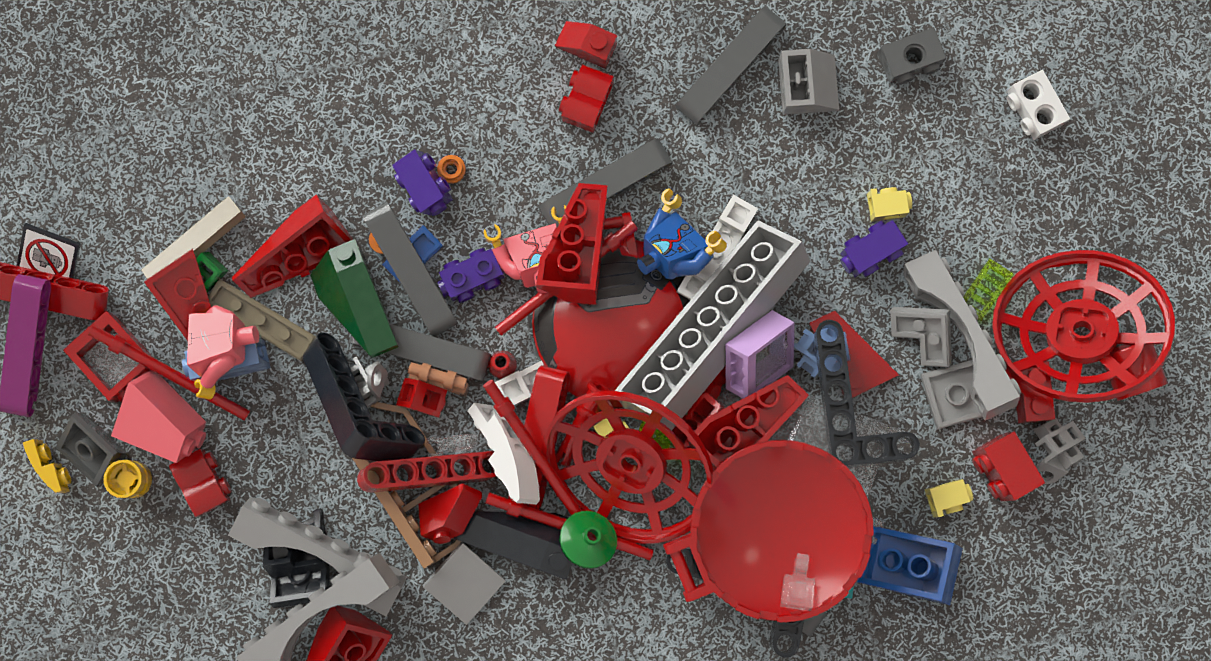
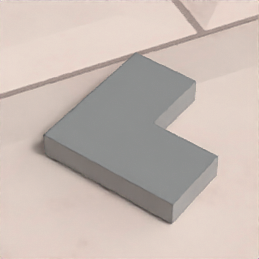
(929, 326)

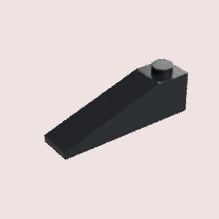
(518, 540)

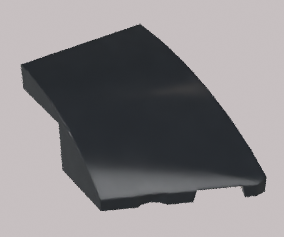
(298, 571)

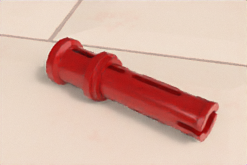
(584, 411)

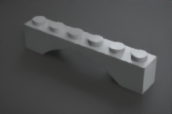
(932, 284)
(264, 526)
(361, 586)

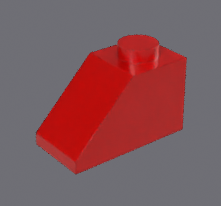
(587, 42)
(448, 513)

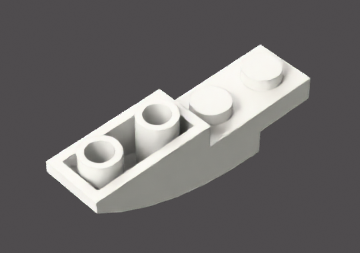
(510, 458)

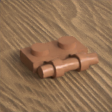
(446, 380)

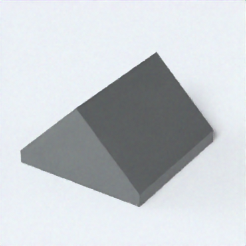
(89, 447)

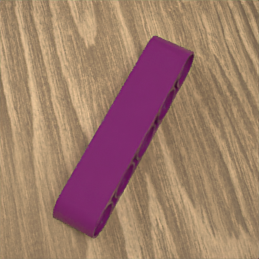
(24, 345)

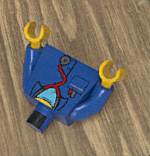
(674, 245)

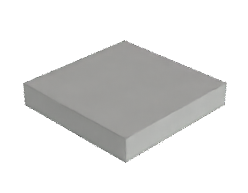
(950, 394)
(464, 583)

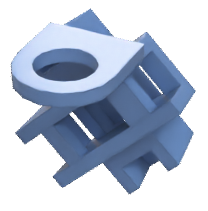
(809, 360)

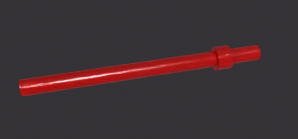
(610, 243)
(118, 345)
(505, 409)
(516, 509)

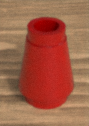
(508, 369)

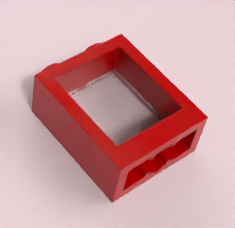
(103, 367)

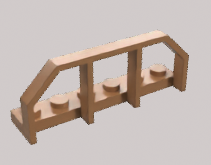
(393, 503)

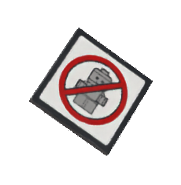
(47, 252)

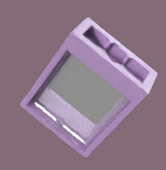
(759, 354)

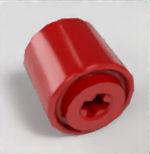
(1139, 368)

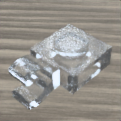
(459, 444)
(797, 588)

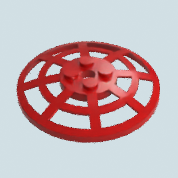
(1085, 313)
(619, 473)

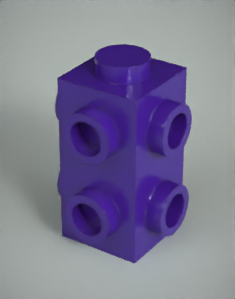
(427, 190)
(864, 254)
(466, 277)

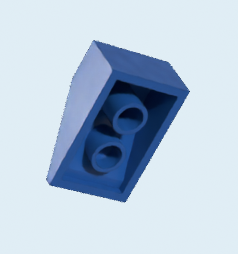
(912, 565)

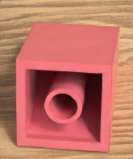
(158, 419)

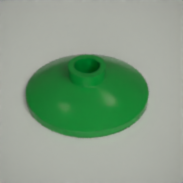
(580, 548)

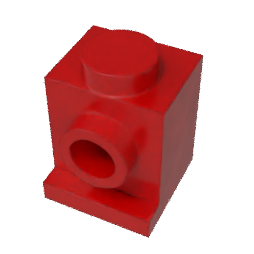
(422, 397)

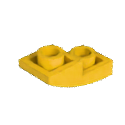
(52, 474)

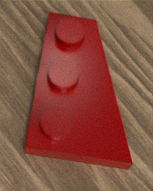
(180, 290)
(865, 366)

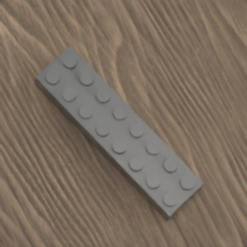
(728, 303)

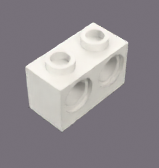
(1044, 102)

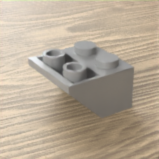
(808, 81)

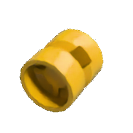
(127, 479)

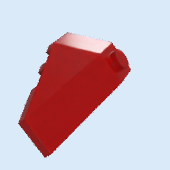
(292, 248)
(573, 256)
(749, 419)
(348, 637)

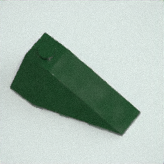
(350, 293)

